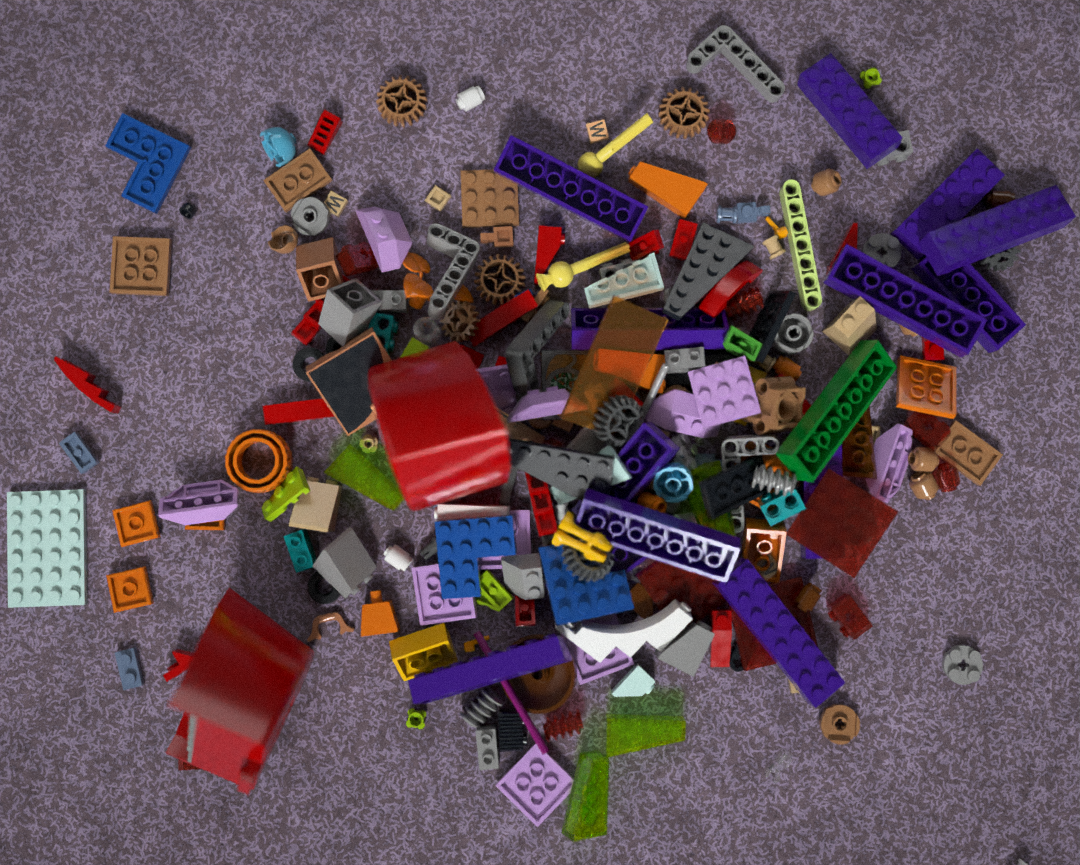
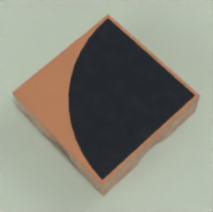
(344, 381)

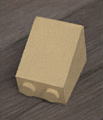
(852, 325)
(318, 507)

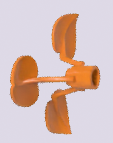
(418, 289)

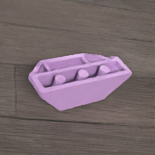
(386, 236)
(539, 404)
(679, 413)
(891, 462)
(199, 502)

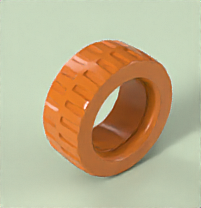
(282, 465)

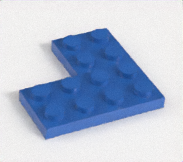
(157, 158)
(462, 543)
(577, 600)

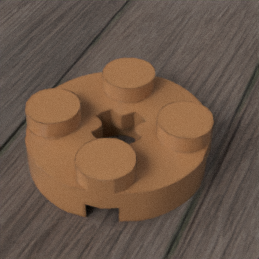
(847, 731)

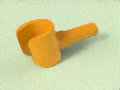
(781, 232)
(469, 646)

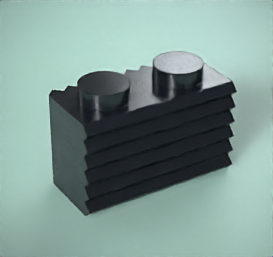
(511, 731)

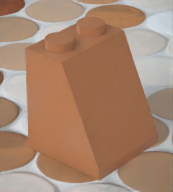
(318, 267)

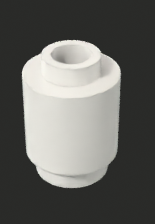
(470, 98)
(397, 557)

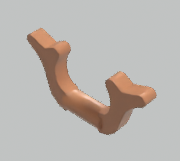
(328, 617)

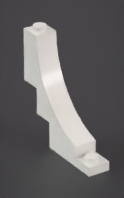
(657, 630)

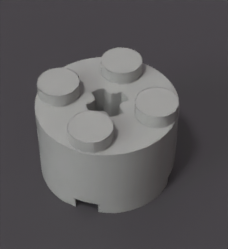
(801, 331)

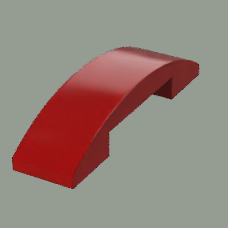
(728, 286)

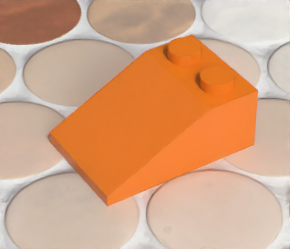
(761, 540)

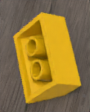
(423, 651)

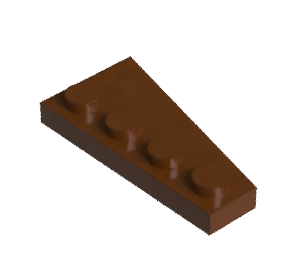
(858, 450)

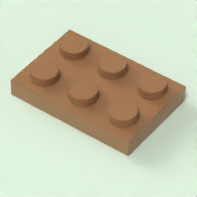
(297, 180)
(968, 453)

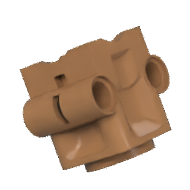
(779, 405)

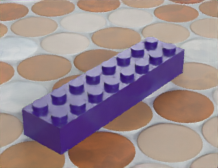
(570, 189)
(996, 230)
(905, 301)
(692, 331)
(659, 535)
(779, 633)
(489, 670)

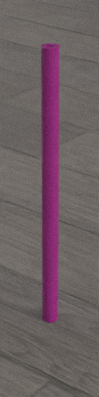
(515, 700)

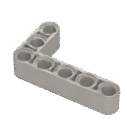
(737, 59)
(465, 255)
(742, 450)

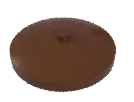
(545, 688)

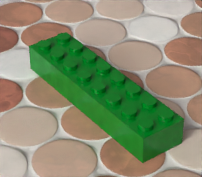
(836, 410)

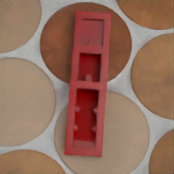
(503, 317)
(309, 326)
(84, 382)
(296, 411)
(541, 505)

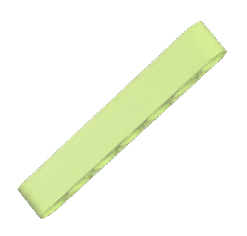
(804, 237)

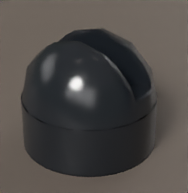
(188, 210)

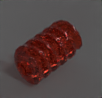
(744, 303)
(562, 725)

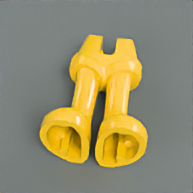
(593, 540)

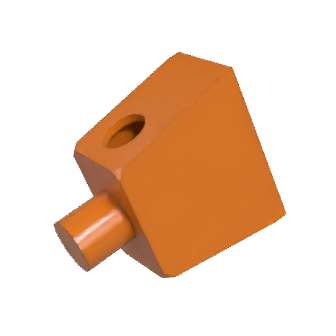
(378, 616)

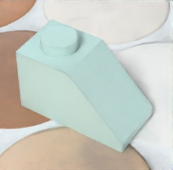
(634, 683)

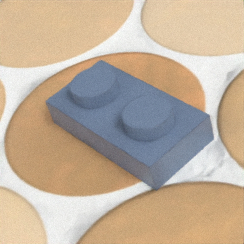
(79, 452)
(129, 668)

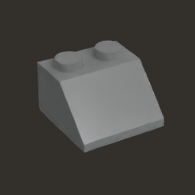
(523, 575)

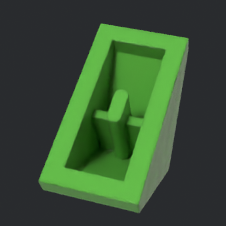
(741, 344)

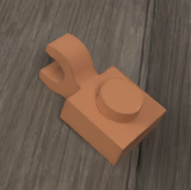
(501, 237)

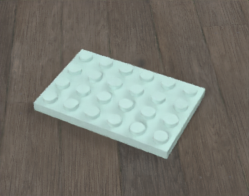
(47, 548)

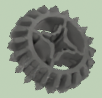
(614, 419)
(584, 567)

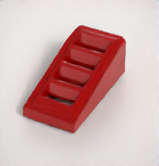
(319, 129)

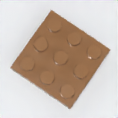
(488, 200)
(140, 266)

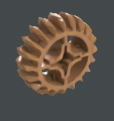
(388, 95)
(691, 114)
(503, 263)

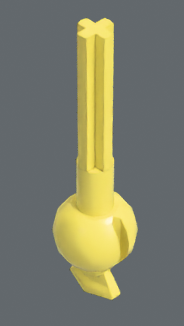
(593, 163)
(561, 273)

